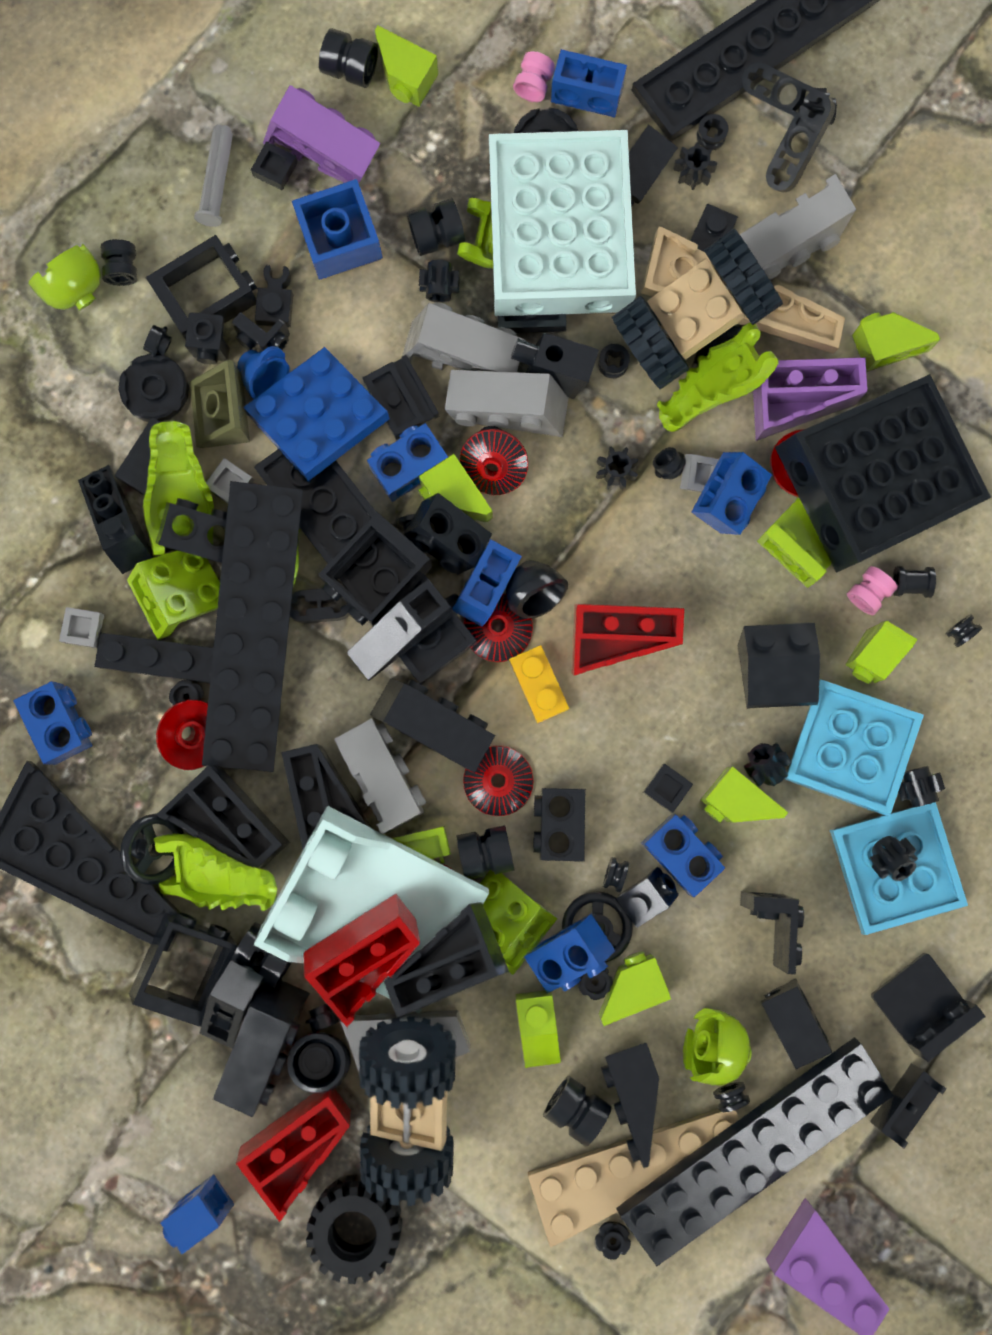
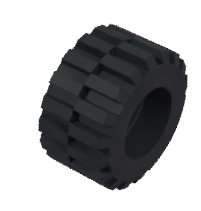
(345, 1258)

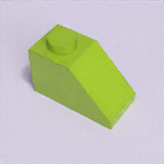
(406, 66)
(891, 339)
(457, 487)
(879, 652)
(739, 800)
(634, 988)
(538, 1028)

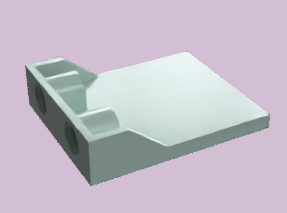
(561, 222)
(348, 873)

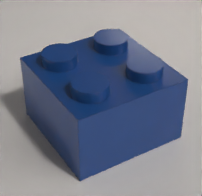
(337, 229)

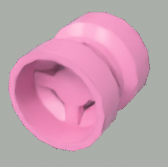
(535, 73)
(870, 592)

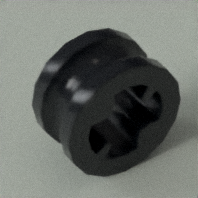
(715, 121)
(615, 351)
(964, 630)
(616, 874)
(731, 1097)

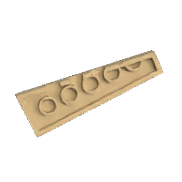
(794, 320)
(592, 1184)

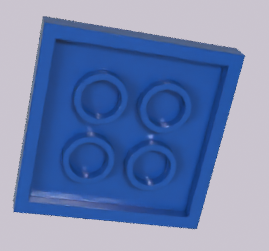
(316, 413)

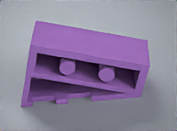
(321, 136)
(806, 391)
(822, 1270)

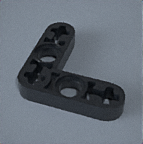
(801, 122)

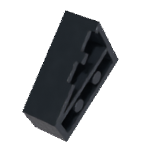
(433, 723)
(314, 786)
(226, 818)
(451, 962)
(261, 1048)

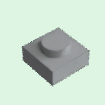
(697, 472)
(220, 479)
(81, 627)

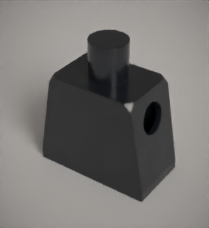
(561, 358)

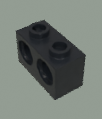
(451, 527)
(196, 539)
(570, 824)
(230, 1003)

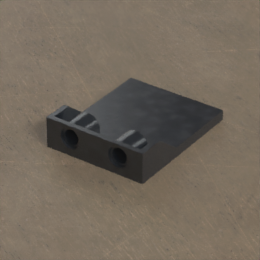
(882, 472)

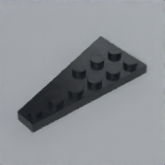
(67, 856)

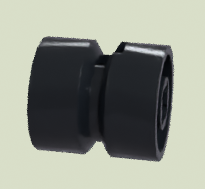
(346, 57)
(436, 227)
(485, 852)
(269, 966)
(580, 1113)

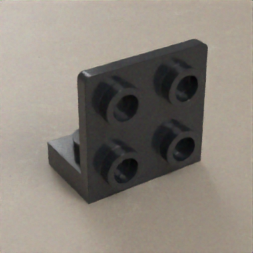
(787, 918)
(926, 1007)

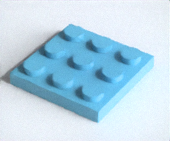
(854, 748)
(891, 903)

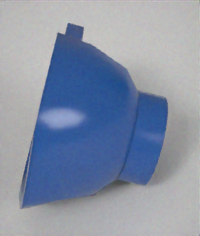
(262, 369)

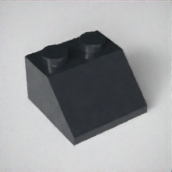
(780, 665)

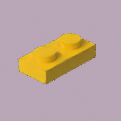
(539, 684)

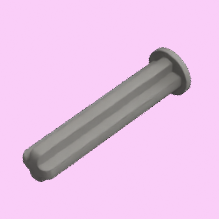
(215, 177)

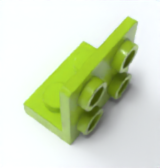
(797, 545)
(174, 590)
(515, 919)

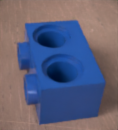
(588, 83)
(411, 466)
(727, 490)
(486, 583)
(46, 728)
(677, 861)
(570, 954)
(196, 1215)

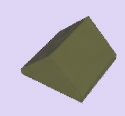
(219, 407)

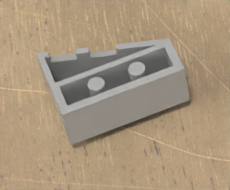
(801, 230)

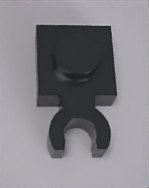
(275, 301)

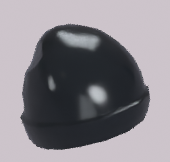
(535, 589)
(318, 1062)

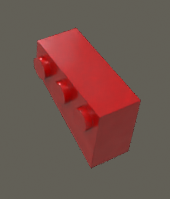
(619, 633)
(360, 956)
(292, 1148)

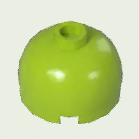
(68, 279)
(716, 1048)

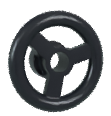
(138, 845)
(598, 900)

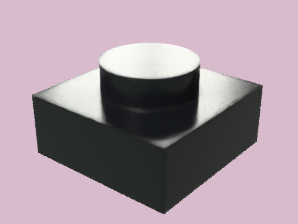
(274, 165)
(667, 788)

